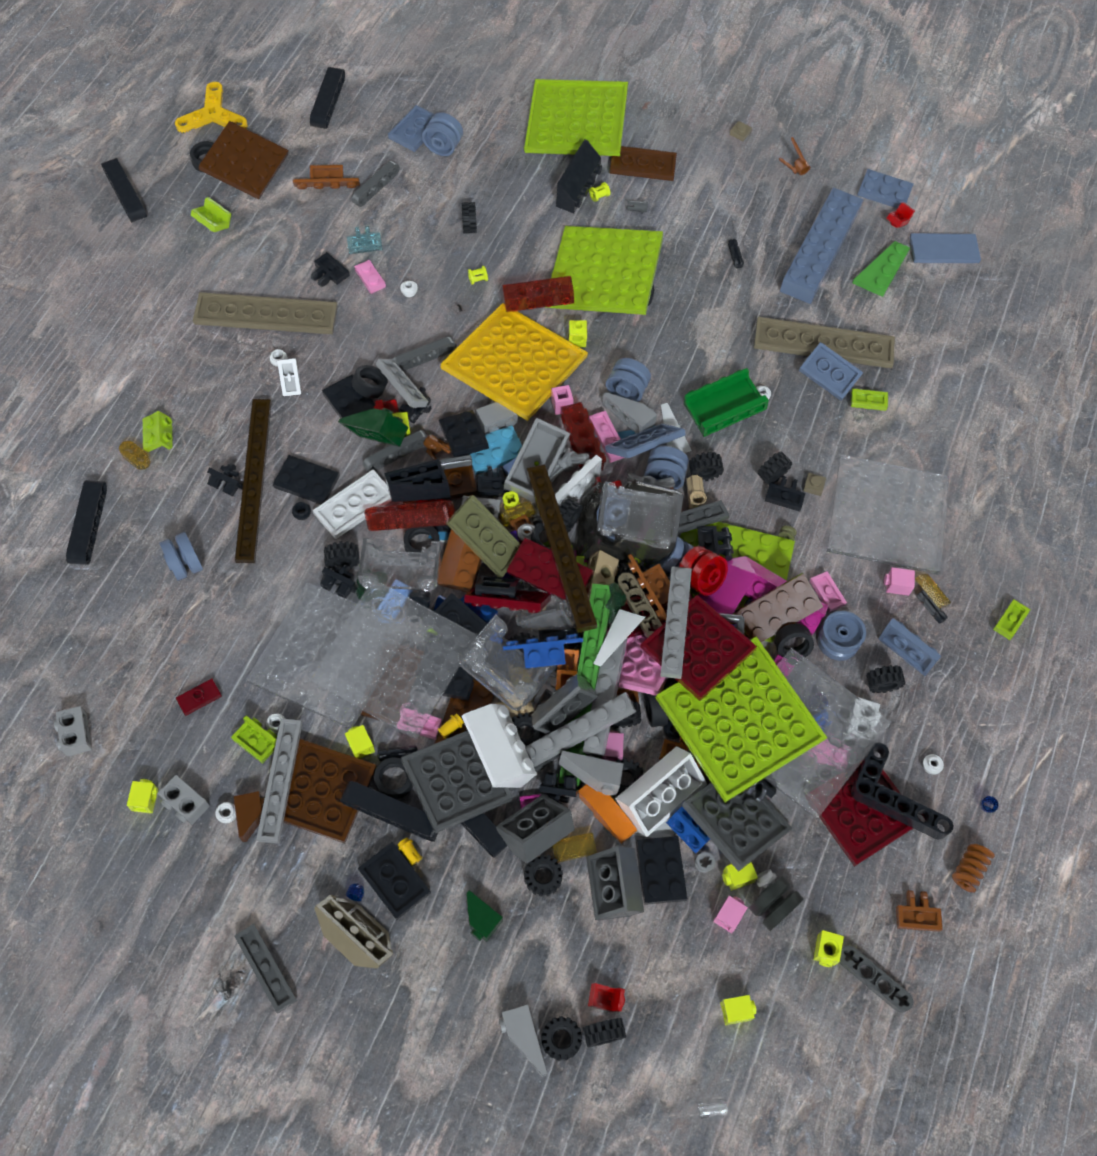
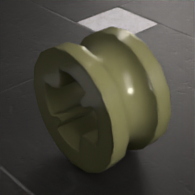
(787, 532)

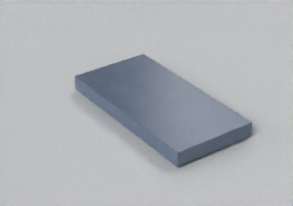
(944, 248)
(645, 440)

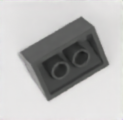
(563, 705)
(536, 827)
(615, 883)

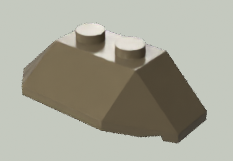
(354, 932)

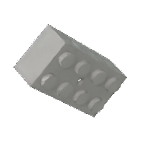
(543, 445)

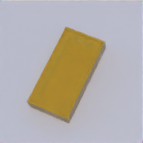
(933, 590)
(574, 847)

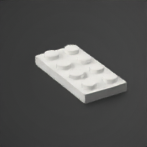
(580, 481)
(348, 506)

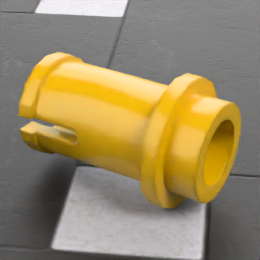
(450, 726)
(409, 851)

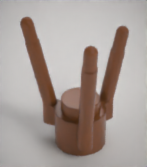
(801, 165)
(435, 445)

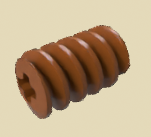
(970, 866)

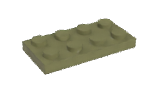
(484, 535)

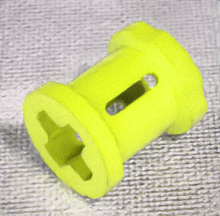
(599, 192)
(471, 274)
(510, 500)

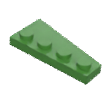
(883, 269)

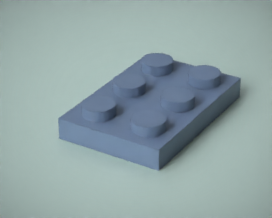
(410, 128)
(885, 189)
(830, 371)
(909, 647)

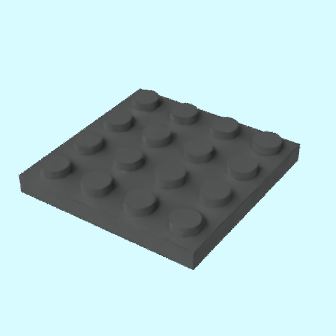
(452, 782)
(739, 826)

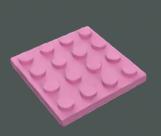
(639, 669)

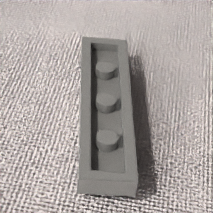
(401, 383)

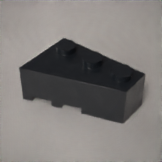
(418, 482)

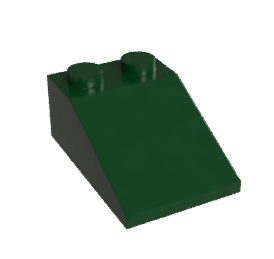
(376, 426)

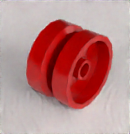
(707, 570)

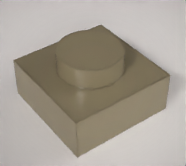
(740, 131)
(814, 484)

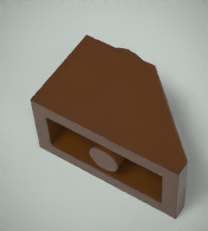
(248, 813)

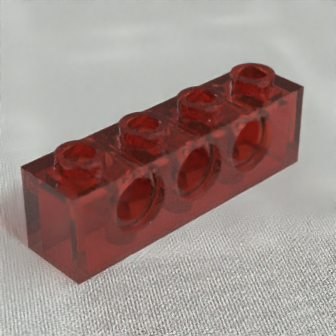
(538, 294)
(575, 414)

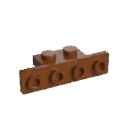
(326, 176)
(656, 584)

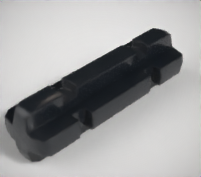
(735, 253)
(940, 616)
(397, 752)

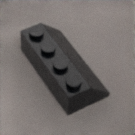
(578, 178)

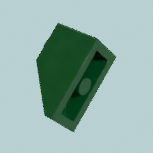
(482, 918)

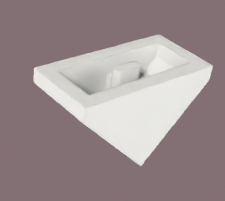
(289, 377)

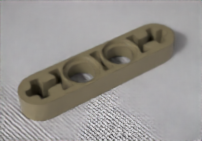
(639, 606)

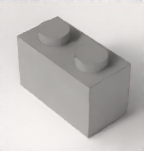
(495, 417)

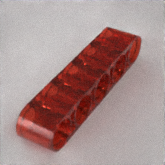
(409, 515)

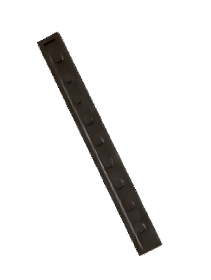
(253, 481)
(561, 549)

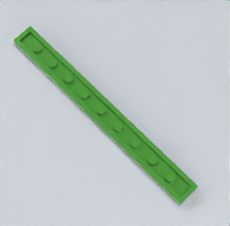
(590, 648)

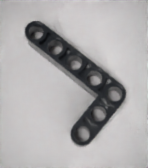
(894, 799)

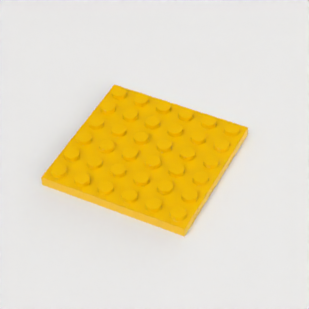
(514, 361)

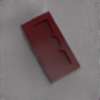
(198, 697)

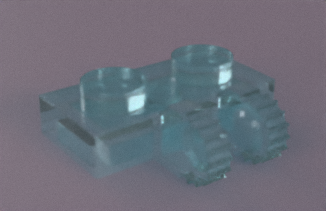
(364, 243)

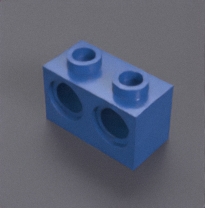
(688, 830)

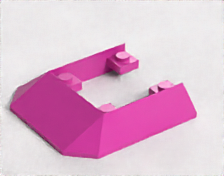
(753, 581)

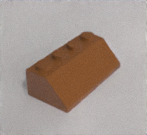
(459, 565)

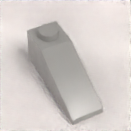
(631, 413)
(595, 772)
(522, 1034)

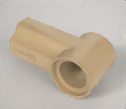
(695, 491)

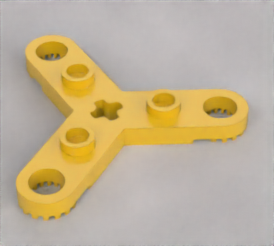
(212, 104)

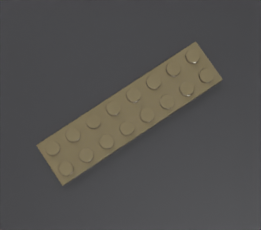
(265, 313)
(804, 338)

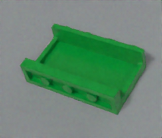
(724, 402)

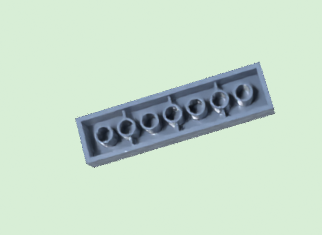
(821, 245)

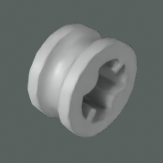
(710, 858)

